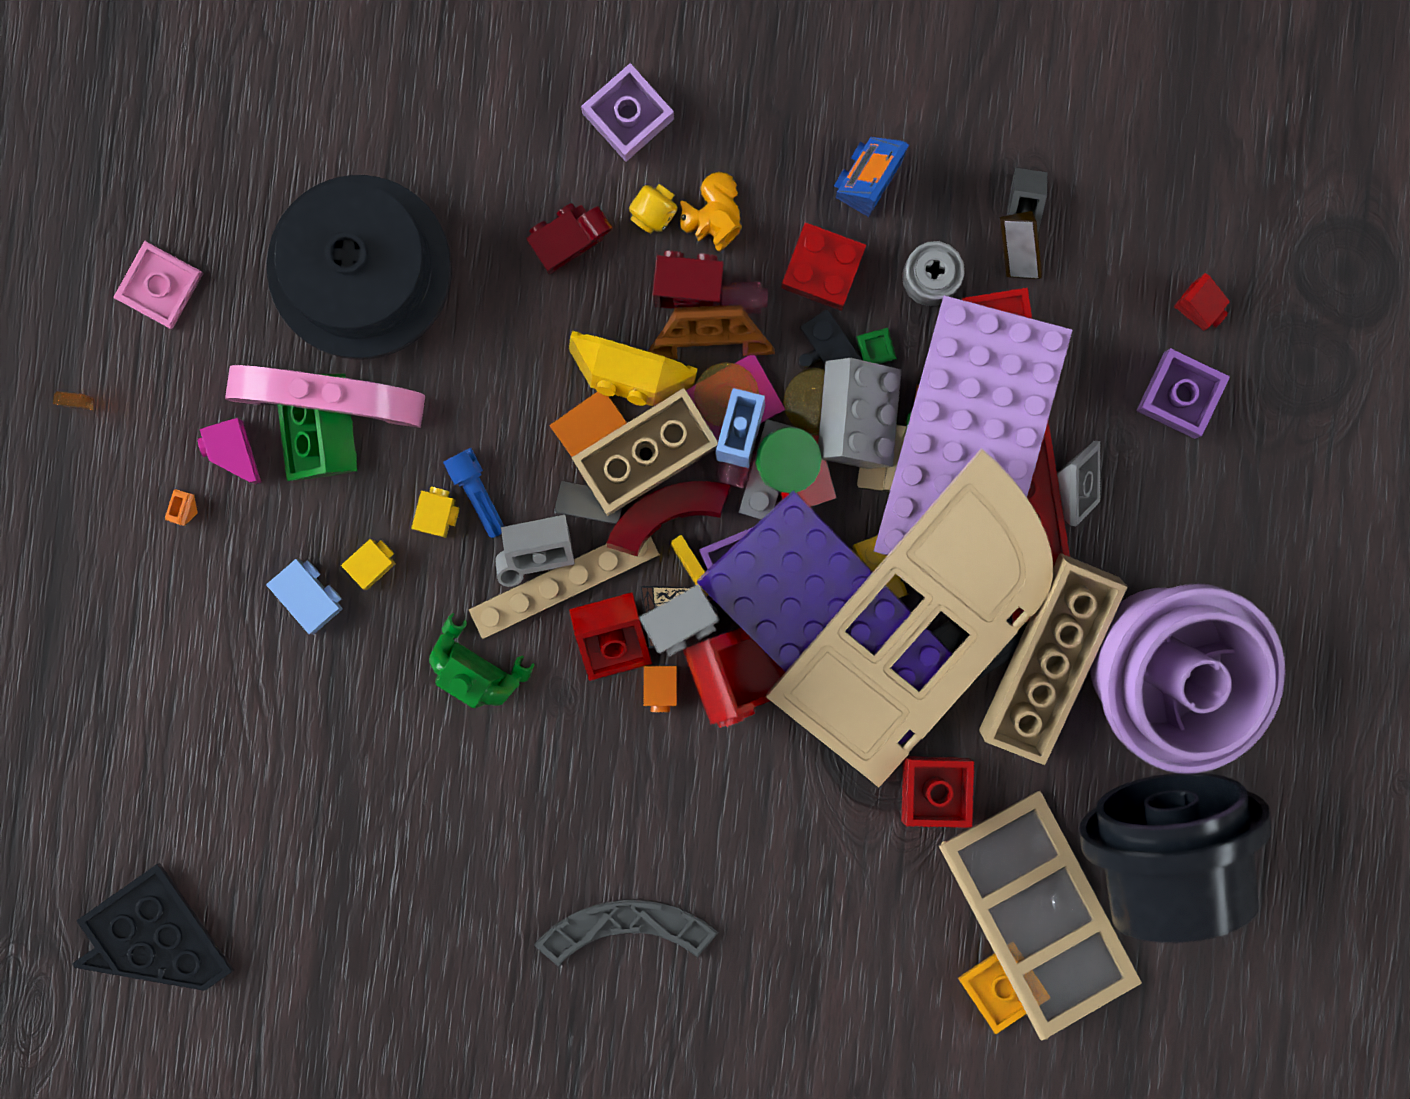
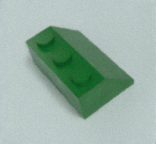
(316, 442)

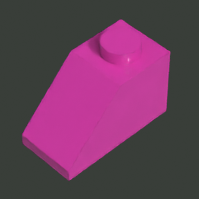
(229, 448)

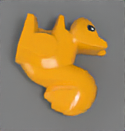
(720, 214)

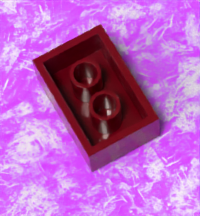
(687, 281)

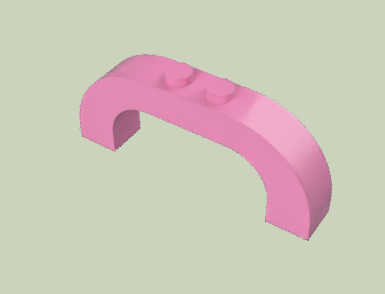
(325, 393)

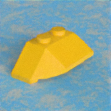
(628, 370)

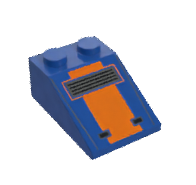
(871, 173)

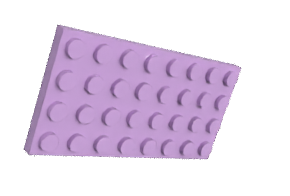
(983, 388)

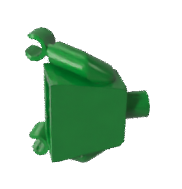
(469, 675)

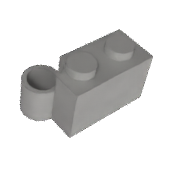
(533, 548)

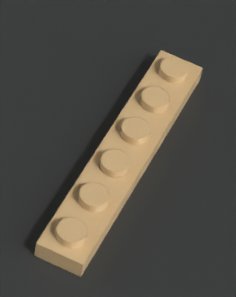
(555, 587)

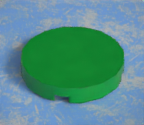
(788, 460)

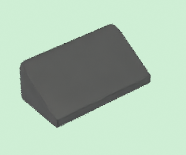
(580, 502)

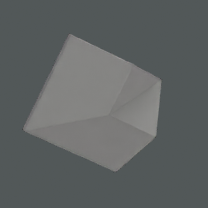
(1080, 484)

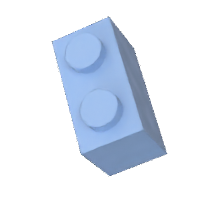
(740, 428)
(305, 596)

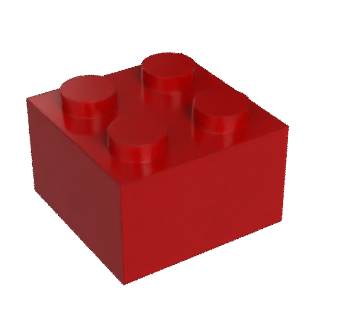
(823, 266)
(937, 791)

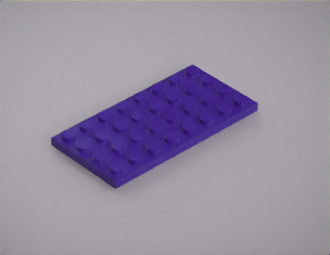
(792, 581)

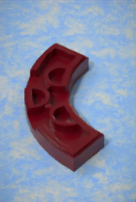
(663, 505)

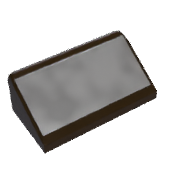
(1021, 246)

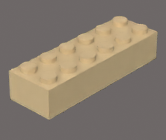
(1052, 660)

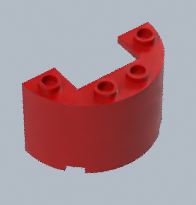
(731, 676)

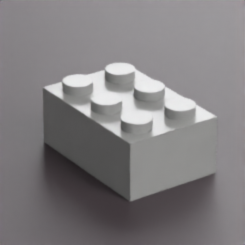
(859, 413)
(680, 620)

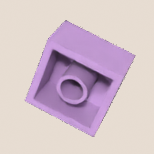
(628, 112)

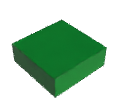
(876, 346)

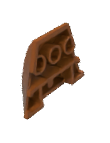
(710, 327)

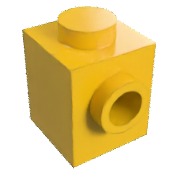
(435, 512)

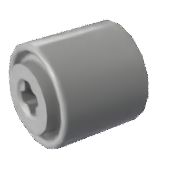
(919, 282)

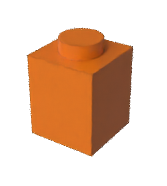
(660, 687)

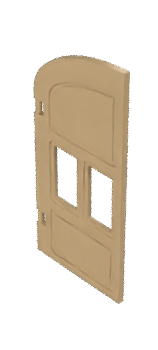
(972, 559)

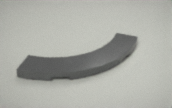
(621, 918)

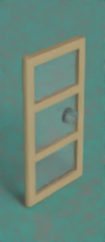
(1040, 915)

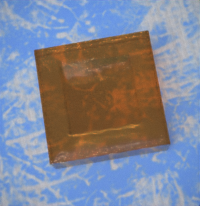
(73, 400)

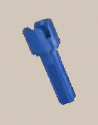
(465, 471)

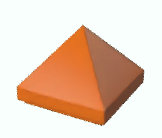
(181, 508)

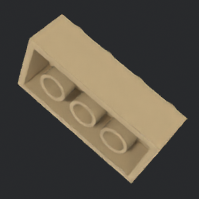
(671, 431)

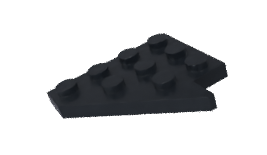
(152, 936)

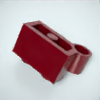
(568, 235)

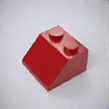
(610, 636)

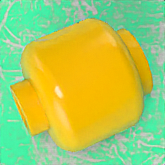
(653, 208)

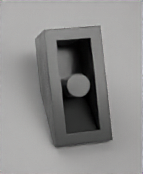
(1028, 193)

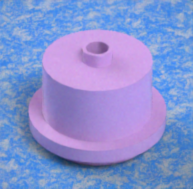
(1189, 676)

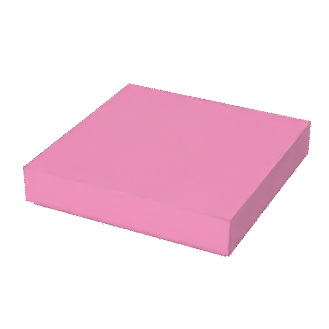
(158, 285)

